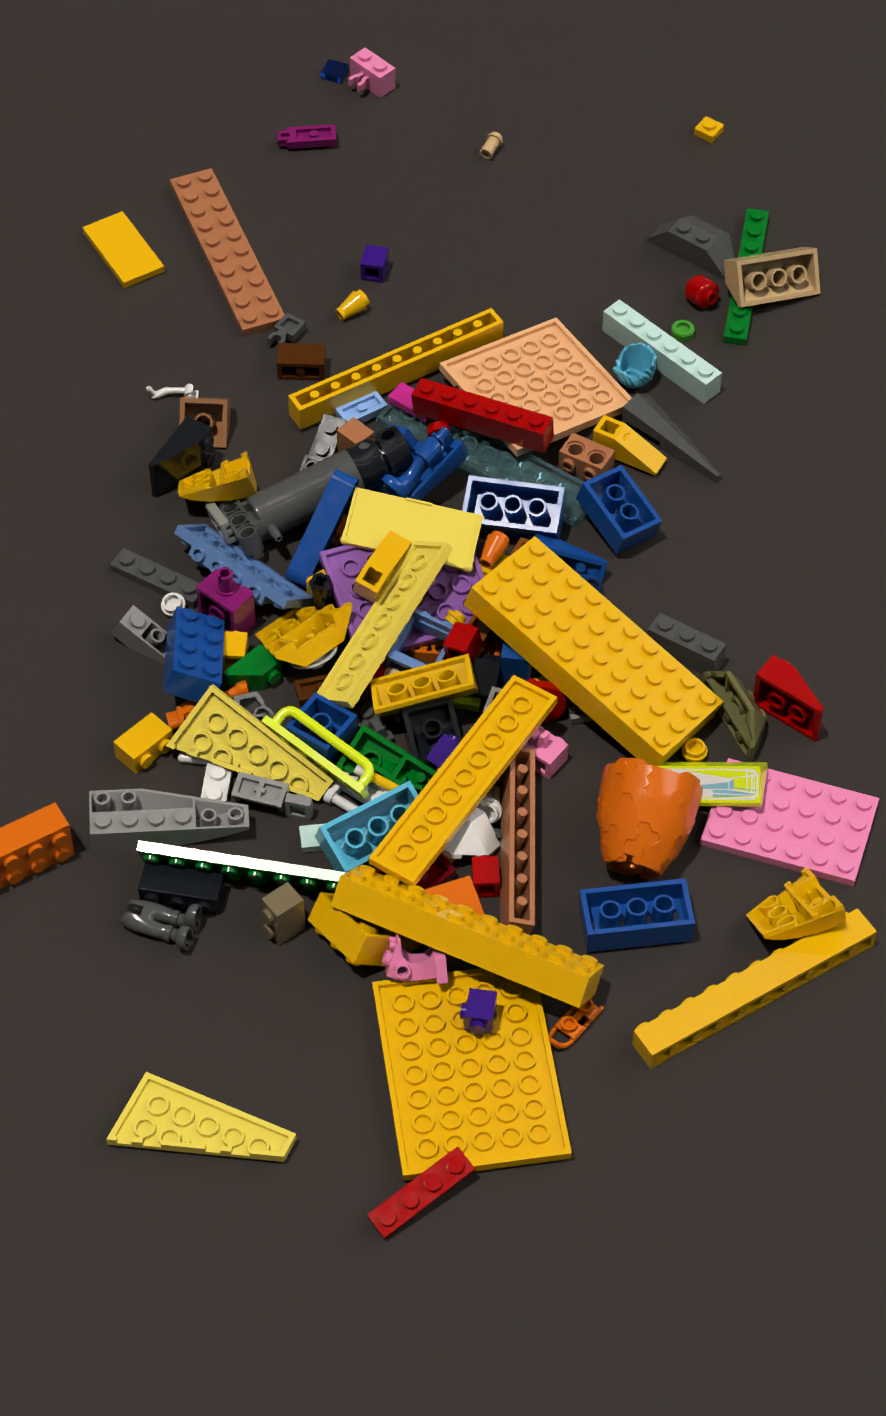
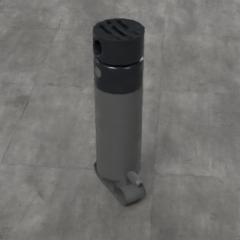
(295, 498)

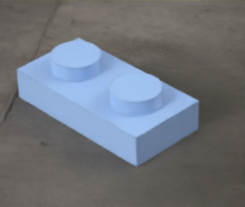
(362, 408)

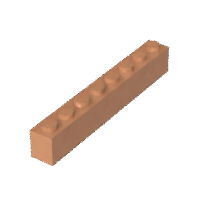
(518, 842)

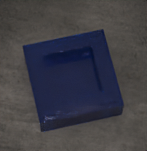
(334, 71)

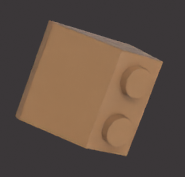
(211, 412)

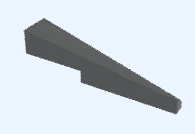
(651, 419)

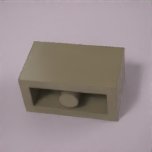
(283, 914)

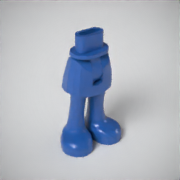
(426, 457)

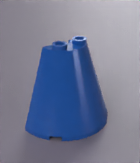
(451, 459)

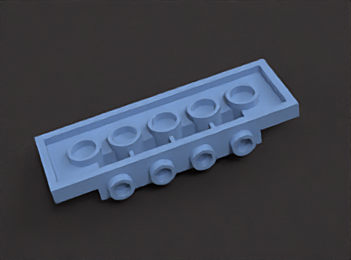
(267, 585)

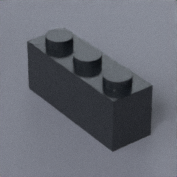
(181, 887)

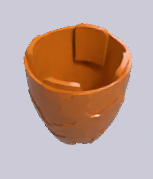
(644, 816)

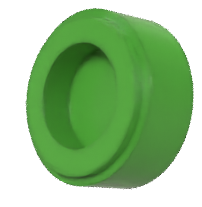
(682, 330)

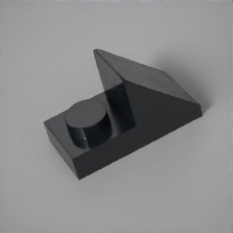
(486, 674)

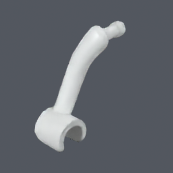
(187, 391)

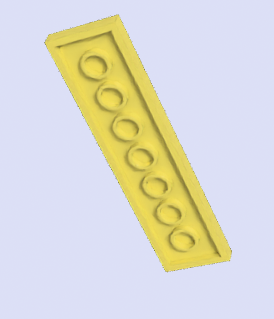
(384, 622)

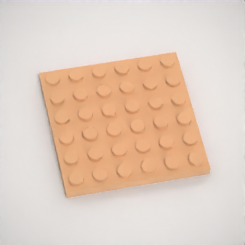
(543, 373)

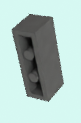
(687, 644)

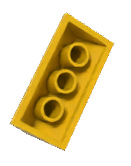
(423, 685)

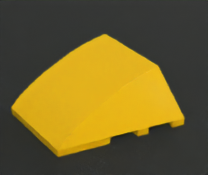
(227, 483)
(306, 633)
(797, 911)

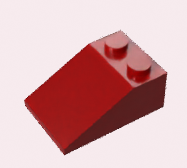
(788, 698)

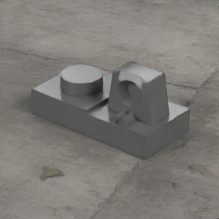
(366, 715)

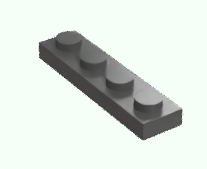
(154, 576)

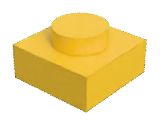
(709, 129)

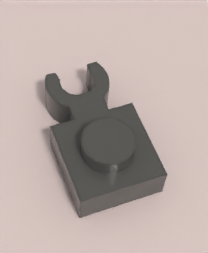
(286, 329)

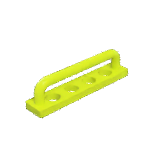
(357, 787)

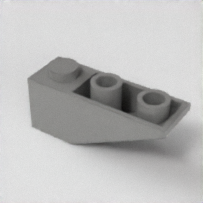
(141, 634)

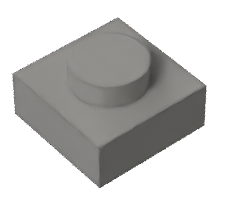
(298, 806)

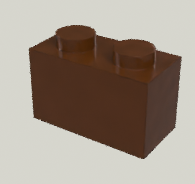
(301, 361)

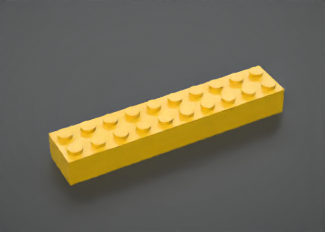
(468, 935)

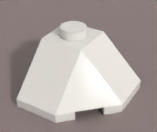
(473, 838)

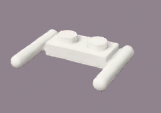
(216, 779)

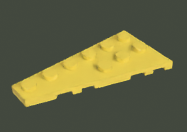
(238, 741)
(184, 1121)

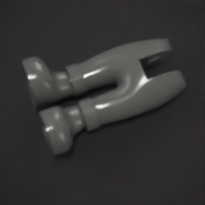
(146, 917)

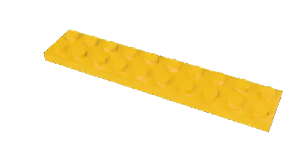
(462, 781)

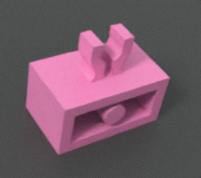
(371, 73)
(550, 752)

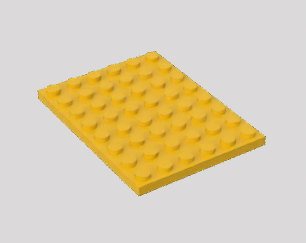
(468, 1089)

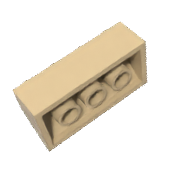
(773, 276)

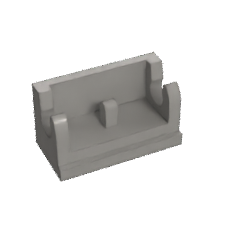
(260, 790)

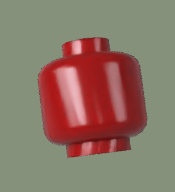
(701, 291)

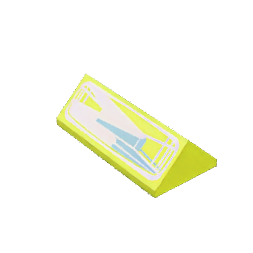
(726, 781)

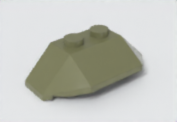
(738, 711)

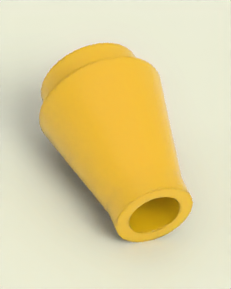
(352, 305)

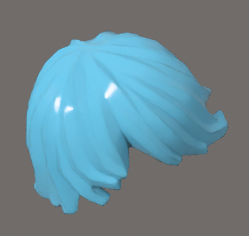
(635, 365)

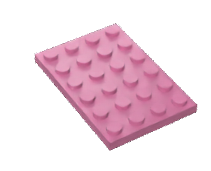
(797, 827)

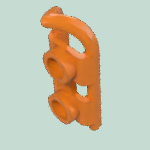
(569, 1024)

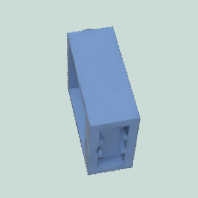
(425, 622)

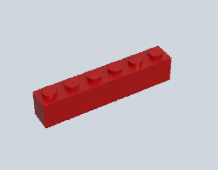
(483, 415)

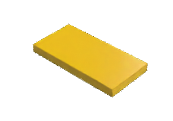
(123, 249)

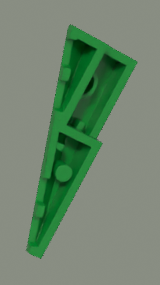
(388, 759)

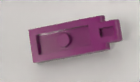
(307, 136)

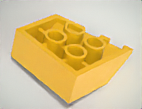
(354, 937)

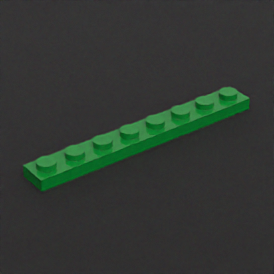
(751, 244)

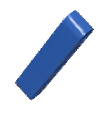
(322, 527)

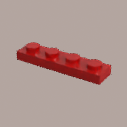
(420, 1192)

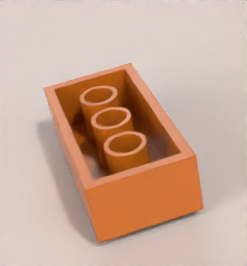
(33, 844)

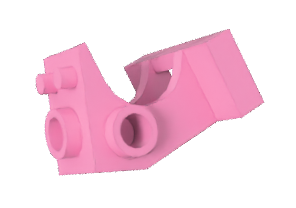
(412, 967)

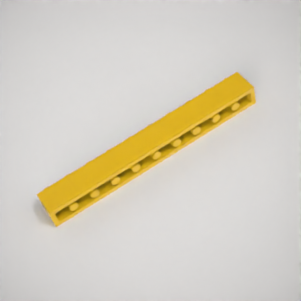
(394, 367)
(751, 989)

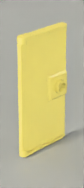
(377, 513)

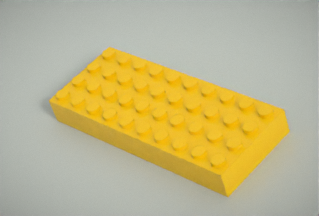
(593, 653)

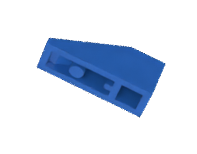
(581, 561)

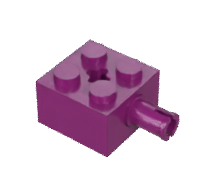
(227, 600)

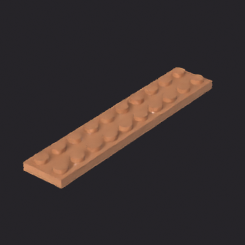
(227, 252)

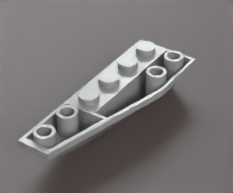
(160, 817)

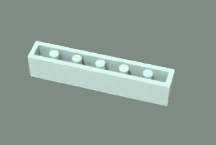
(673, 358)

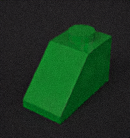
(257, 668)

